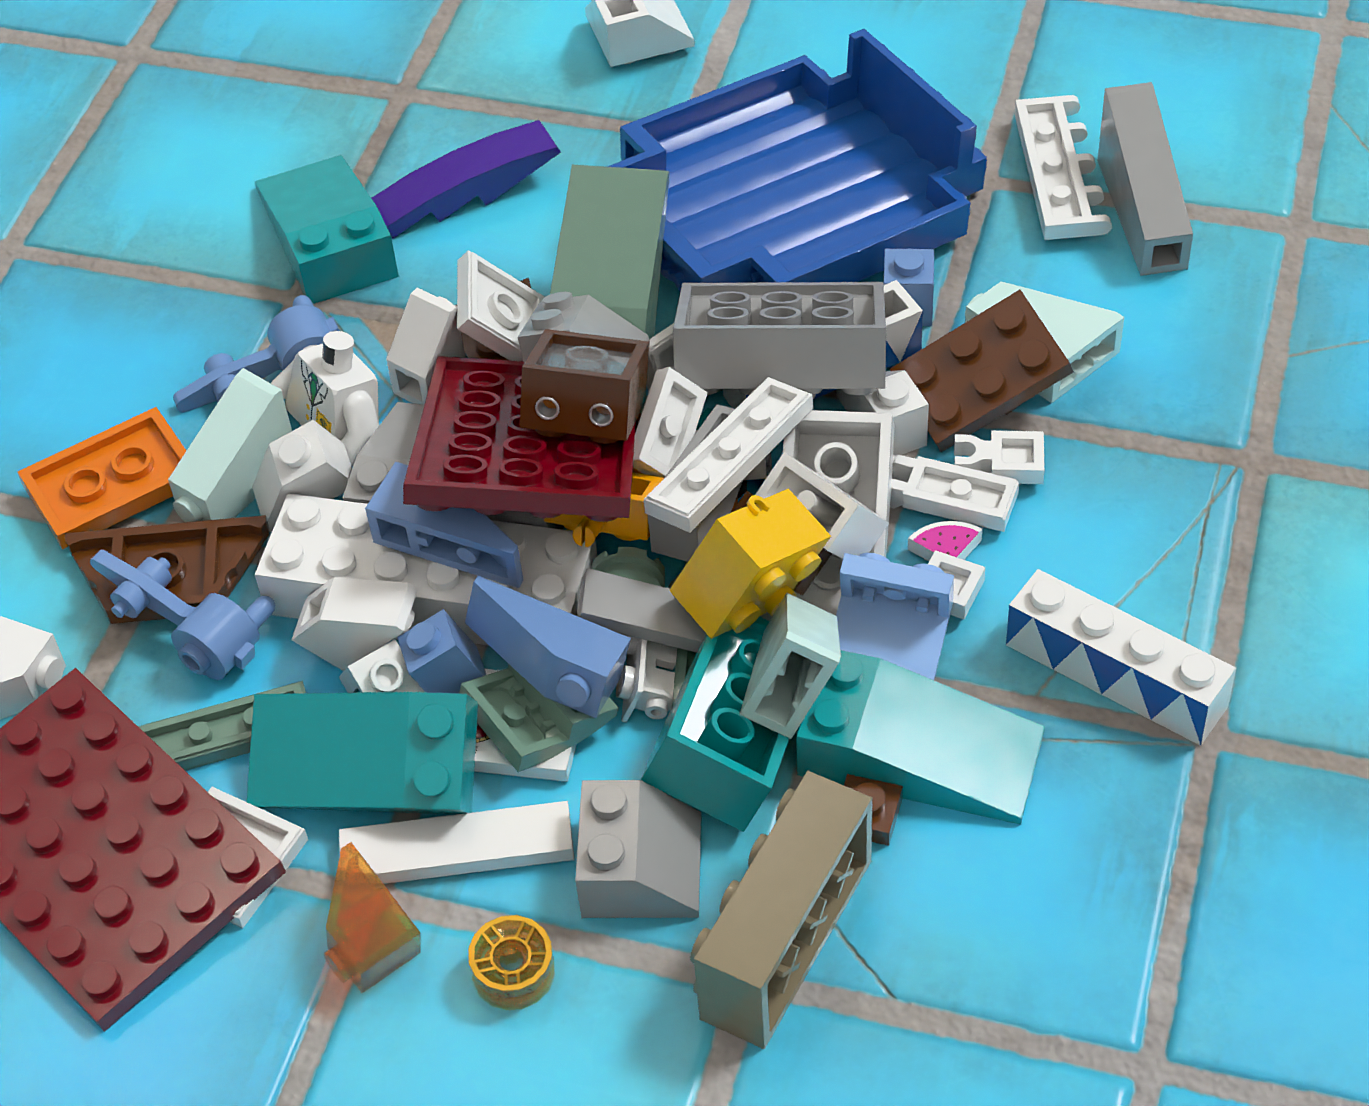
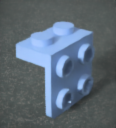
(894, 611)

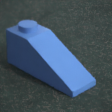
(448, 537)
(549, 647)

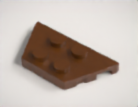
(201, 554)

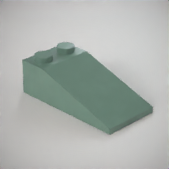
(614, 240)

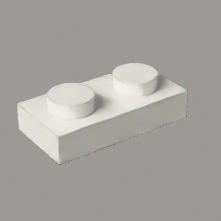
(667, 422)

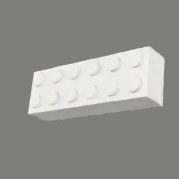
(333, 539)

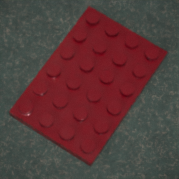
(481, 459)
(112, 851)

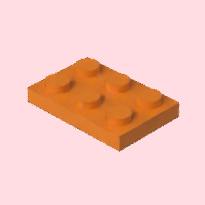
(105, 476)

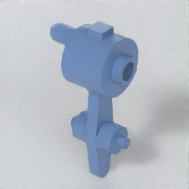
(287, 334)
(207, 636)

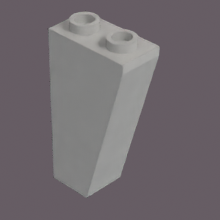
(1144, 179)

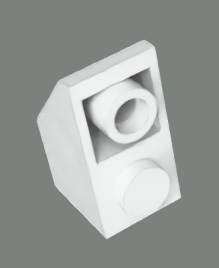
(423, 334)
(354, 618)

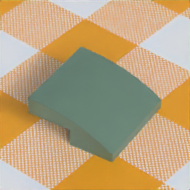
(527, 723)

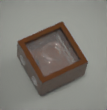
(584, 385)

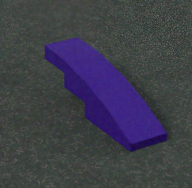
(454, 179)

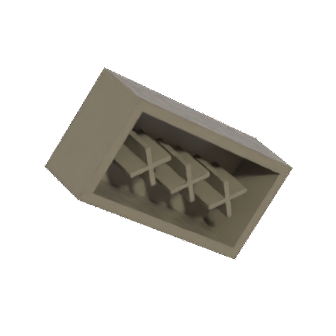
(782, 908)

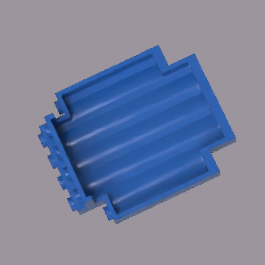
(809, 171)

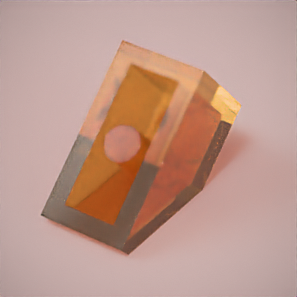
(366, 925)

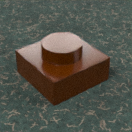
(885, 804)

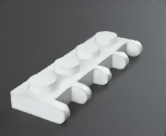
(1057, 169)

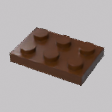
(985, 368)

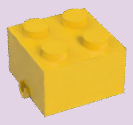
(750, 563)

